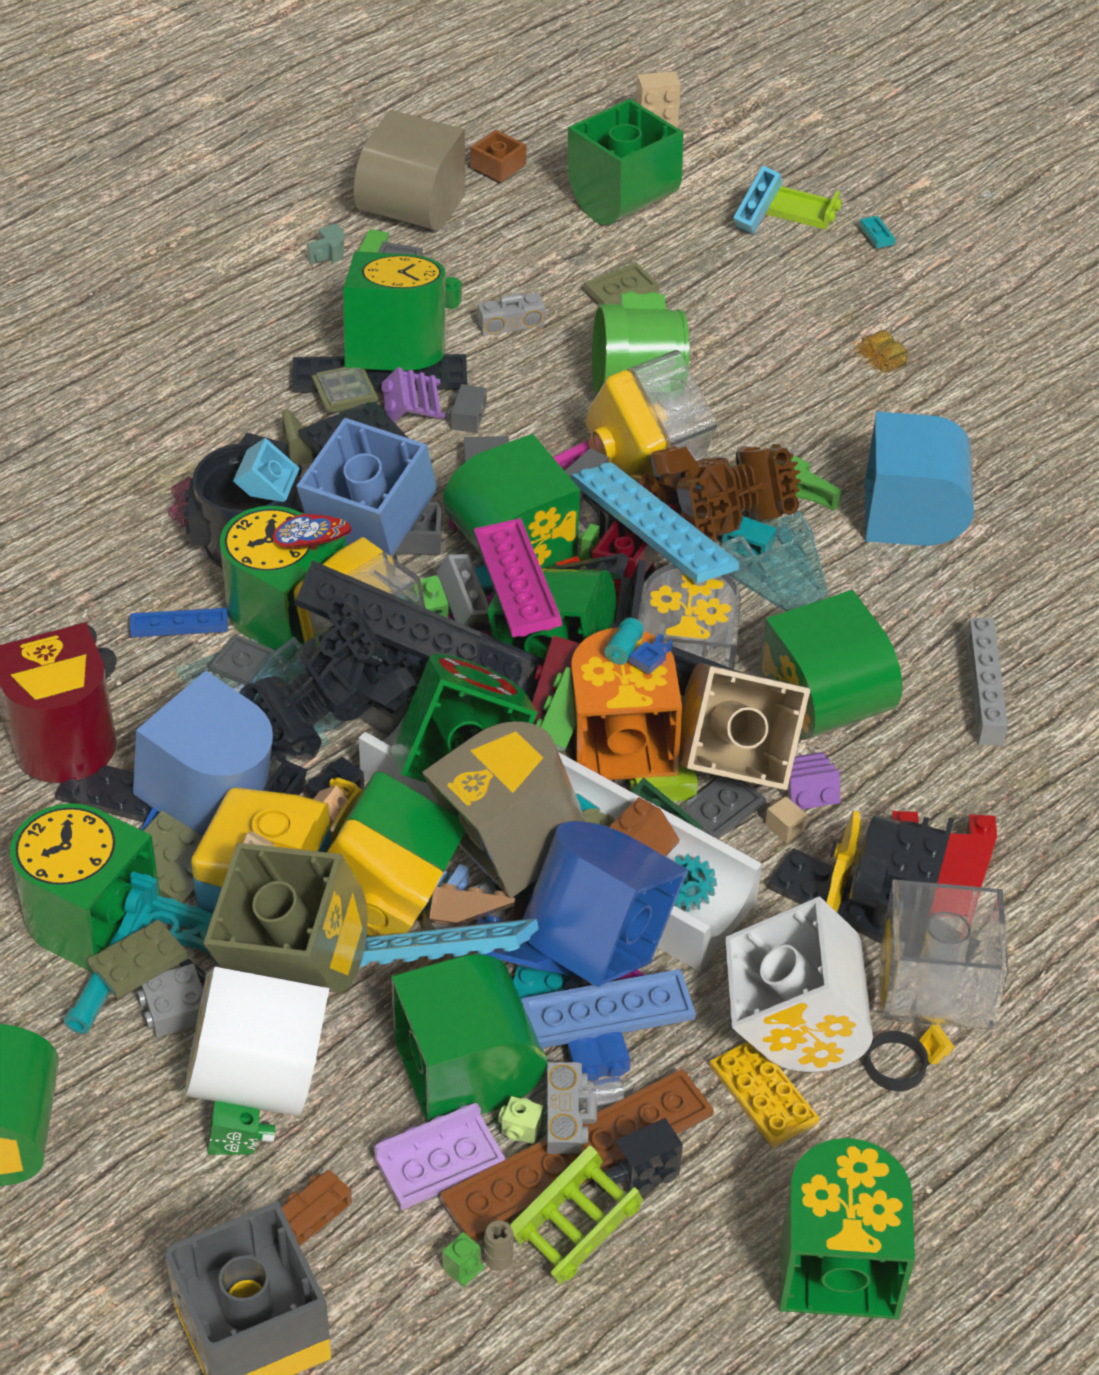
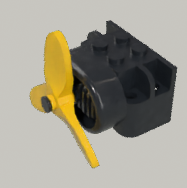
(888, 853)

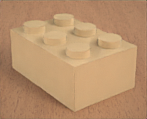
(660, 94)

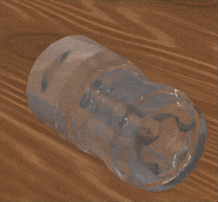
(607, 1090)

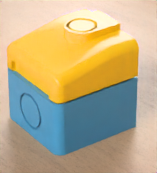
(278, 817)

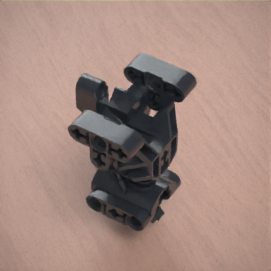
(339, 677)

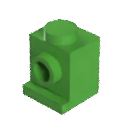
(462, 1259)

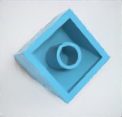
(266, 472)

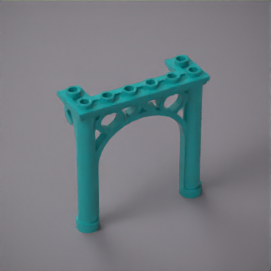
(142, 908)

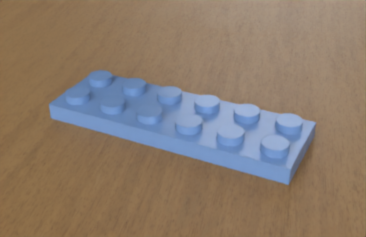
(613, 1007)

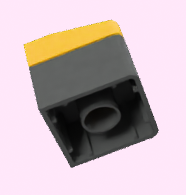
(249, 1297)

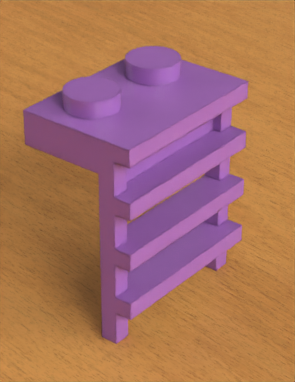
(401, 394)
(814, 781)

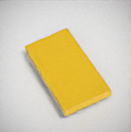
(764, 1093)

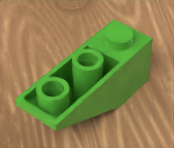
(560, 716)

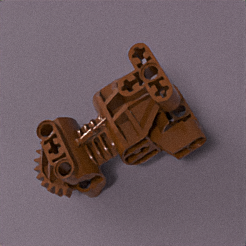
(715, 494)

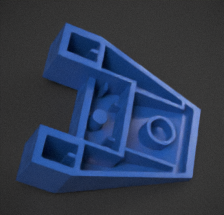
(525, 955)

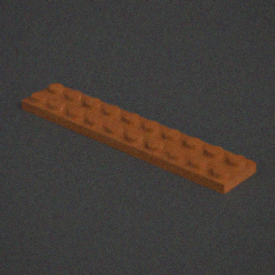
(517, 1181)

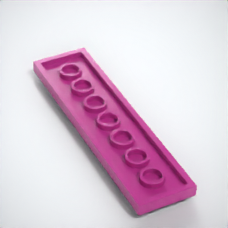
(517, 578)

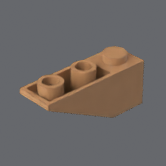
(460, 907)

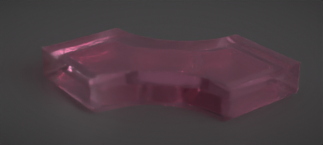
(176, 511)

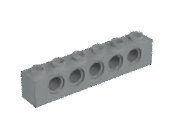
(986, 682)

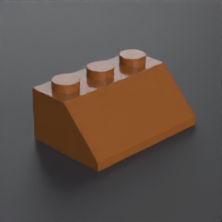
(647, 825)

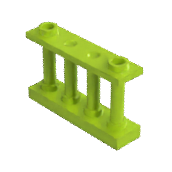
(567, 1187)

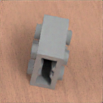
(172, 1000)

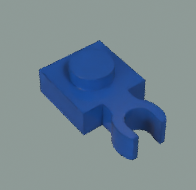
(650, 656)

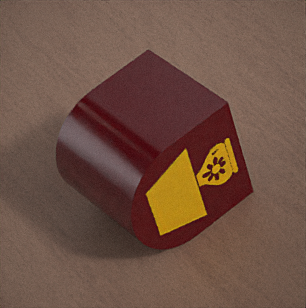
(57, 704)

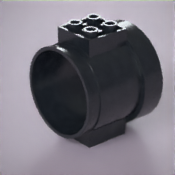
(217, 499)

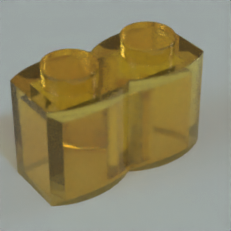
(883, 351)

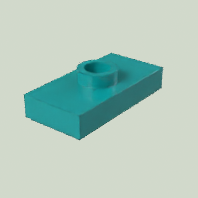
(877, 232)

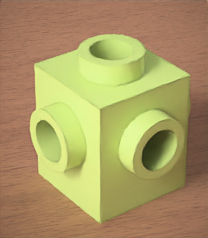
(521, 1119)

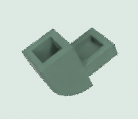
(328, 246)

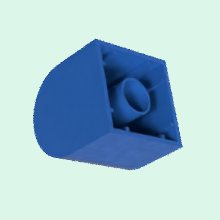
(602, 901)

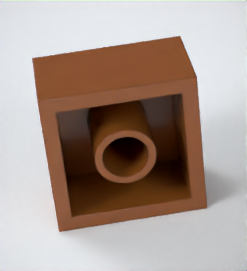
(498, 155)

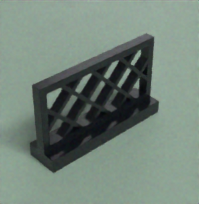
(630, 594)

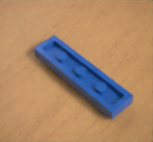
(178, 622)

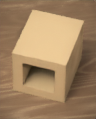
(786, 819)

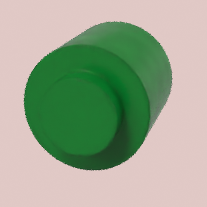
(453, 292)

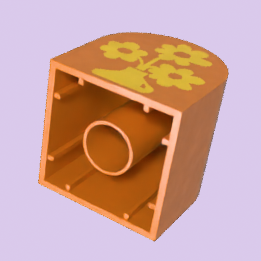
(623, 715)

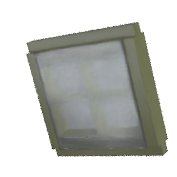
(344, 388)

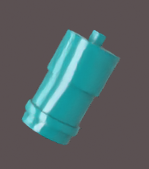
(624, 641)

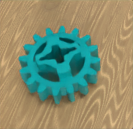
(697, 890)

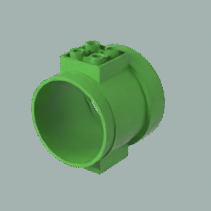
(635, 333)

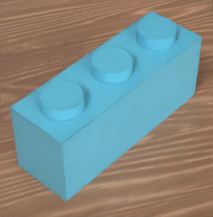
(758, 200)

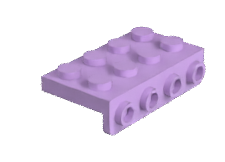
(437, 1155)

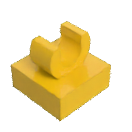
(936, 1044)

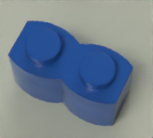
(601, 1055)

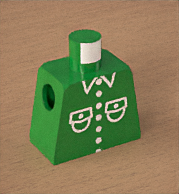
(236, 1130)

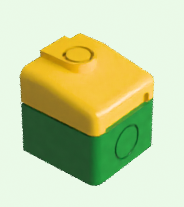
(396, 851)

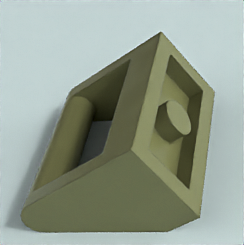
(297, 450)

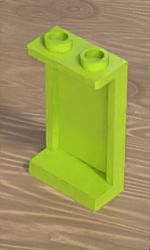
(805, 207)

